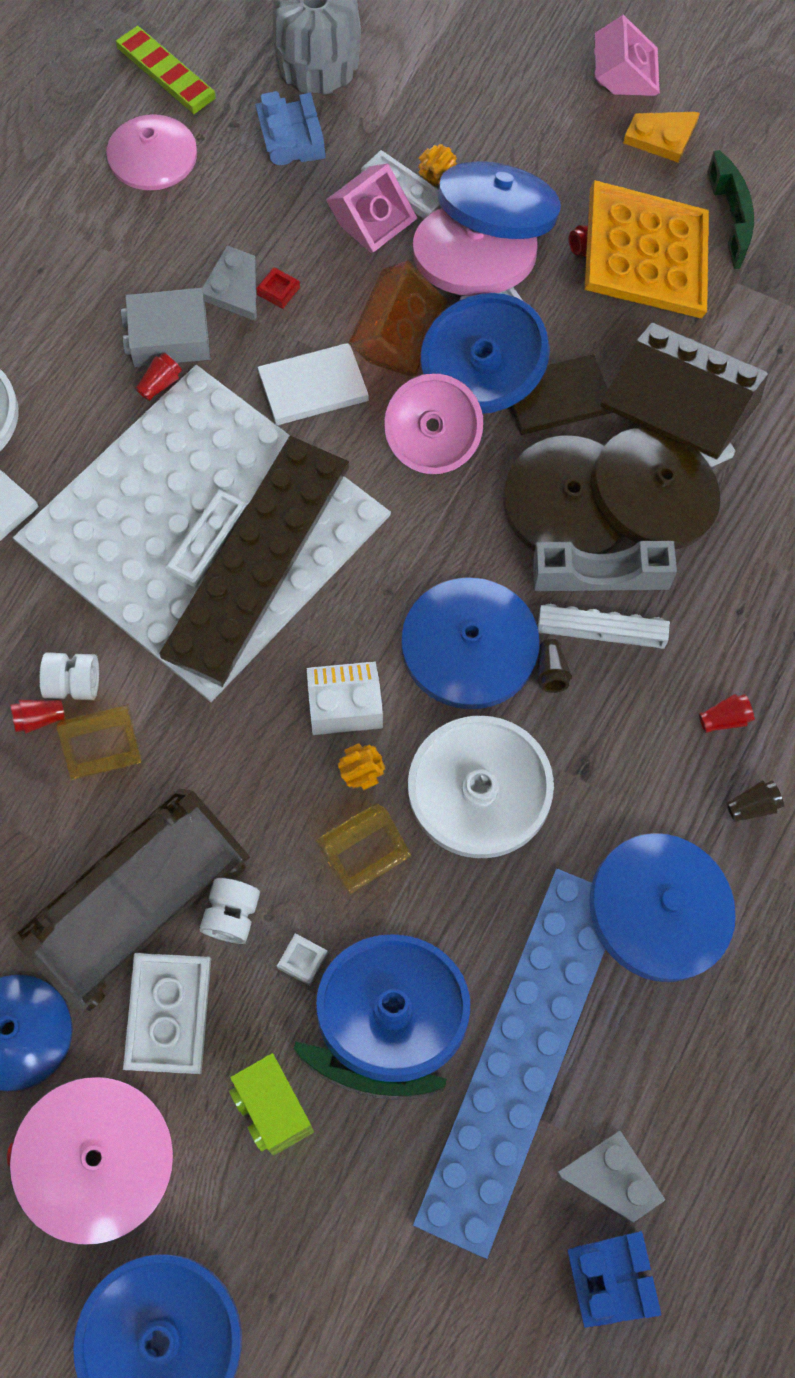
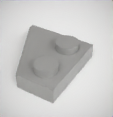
(233, 283)
(614, 1178)

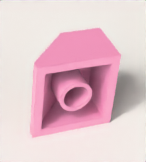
(626, 60)
(372, 207)

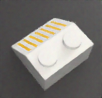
(344, 698)

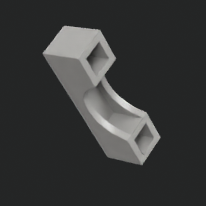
(641, 567)

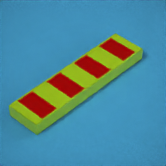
(165, 69)

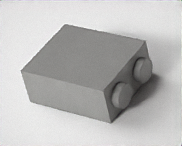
(166, 324)

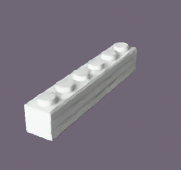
(603, 626)

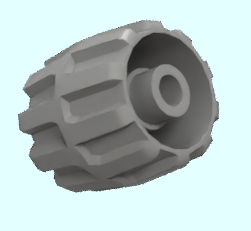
(316, 43)

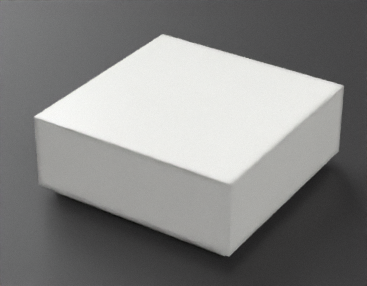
(302, 959)

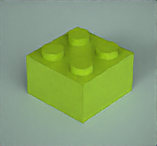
(271, 1104)

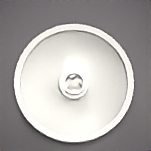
(480, 786)

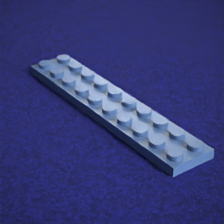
(515, 1072)

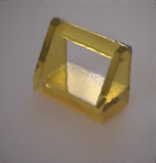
(92, 723)
(354, 831)

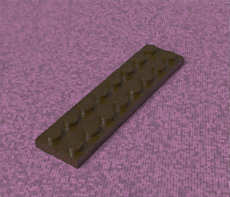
(254, 561)

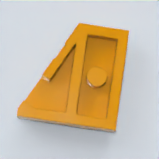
(662, 133)

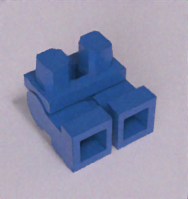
(623, 1292)

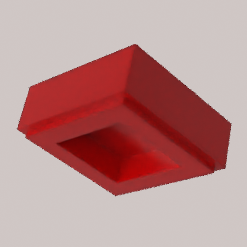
(278, 287)

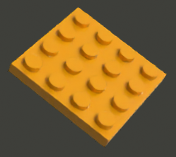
(647, 249)

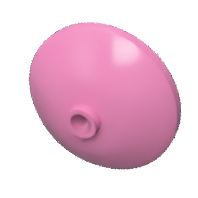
(151, 152)
(457, 418)

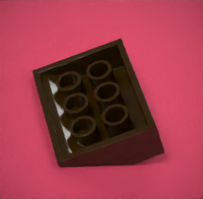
(685, 390)

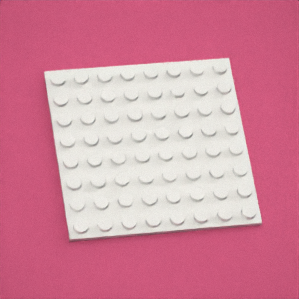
(146, 492)

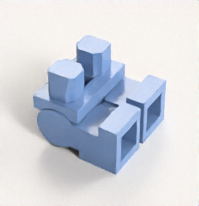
(290, 129)

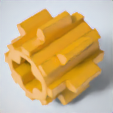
(435, 163)
(361, 766)

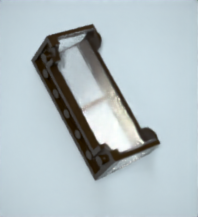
(129, 897)

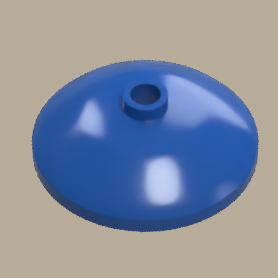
(39, 1034)

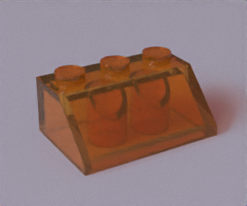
(397, 319)

